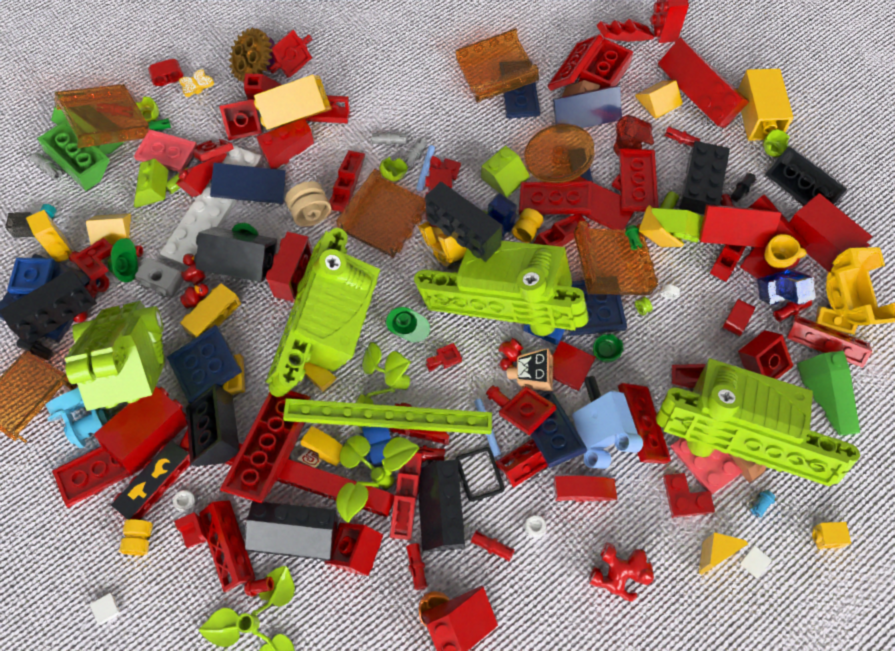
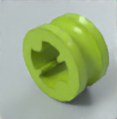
(643, 306)

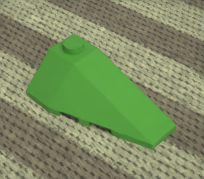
(832, 386)

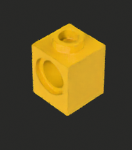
(831, 535)

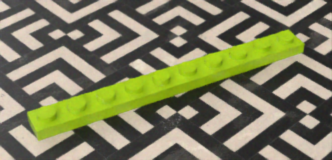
(388, 416)

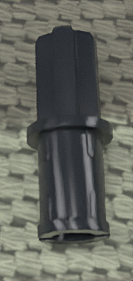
(743, 187)
(36, 348)

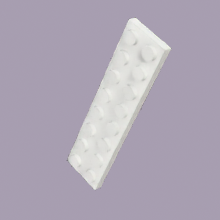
(205, 212)

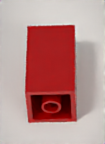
(828, 231)
(142, 429)

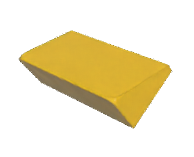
(829, 318)
(319, 376)

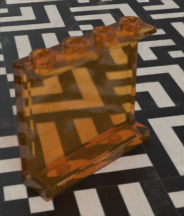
(496, 65)
(102, 115)
(382, 214)
(610, 263)
(26, 390)

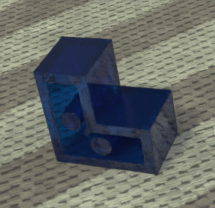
(504, 212)
(786, 286)

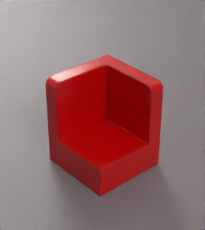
(191, 529)

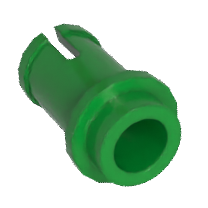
(159, 124)
(633, 237)

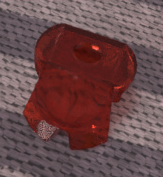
(631, 133)

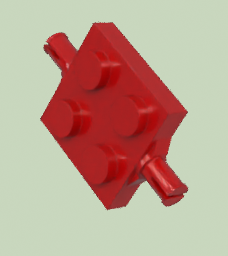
(290, 53)

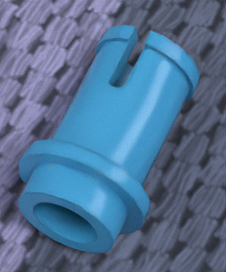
(764, 501)

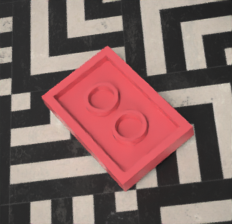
(167, 149)
(711, 471)

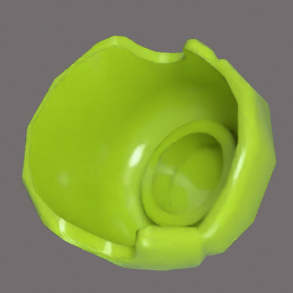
(148, 108)
(775, 143)
(393, 169)

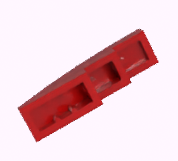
(627, 31)
(347, 180)
(406, 498)

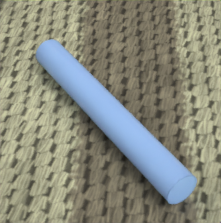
(426, 165)
(491, 438)

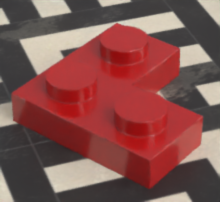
(90, 259)
(684, 503)

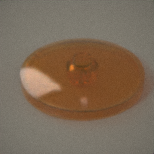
(559, 153)

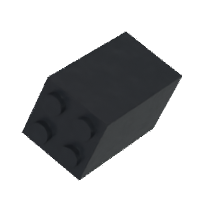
(235, 253)

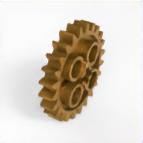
(250, 53)

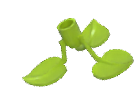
(394, 368)
(354, 497)
(224, 625)

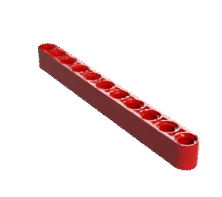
(322, 483)

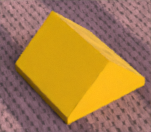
(660, 98)
(109, 226)
(654, 231)
(717, 549)

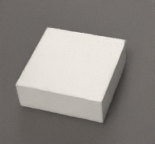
(105, 609)

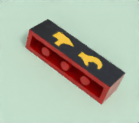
(152, 482)

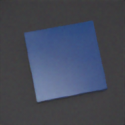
(30, 274)

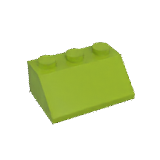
(680, 223)

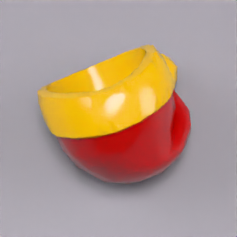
(783, 252)

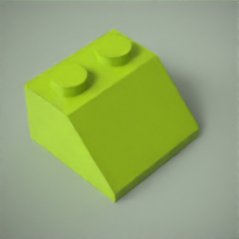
(504, 171)
(150, 183)

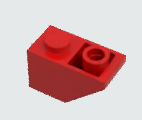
(257, 84)

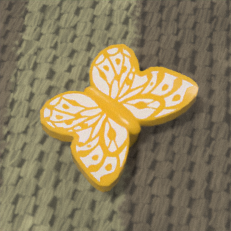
(196, 83)

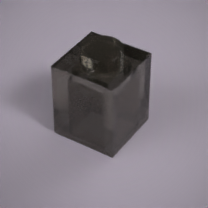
(18, 225)

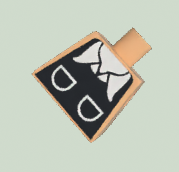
(534, 370)

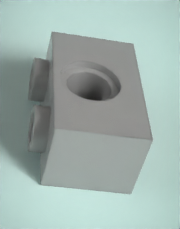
(152, 271)

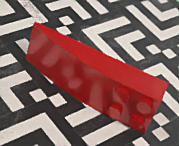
(702, 83)
(264, 450)

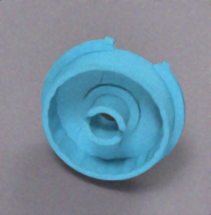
(77, 430)

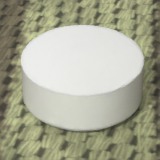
(670, 292)
(184, 500)
(535, 526)

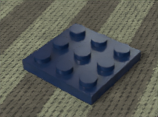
(604, 313)
(204, 363)

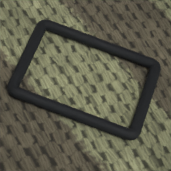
(495, 469)

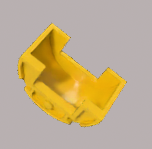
(444, 247)
(851, 288)

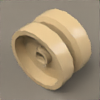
(308, 204)

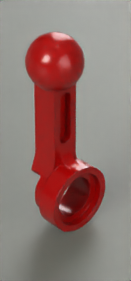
(93, 289)

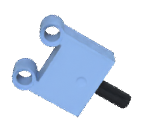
(604, 423)

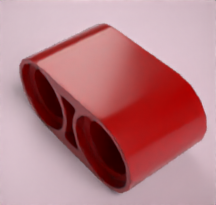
(165, 72)
(738, 317)

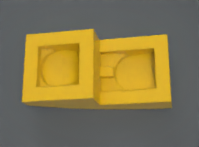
(322, 443)

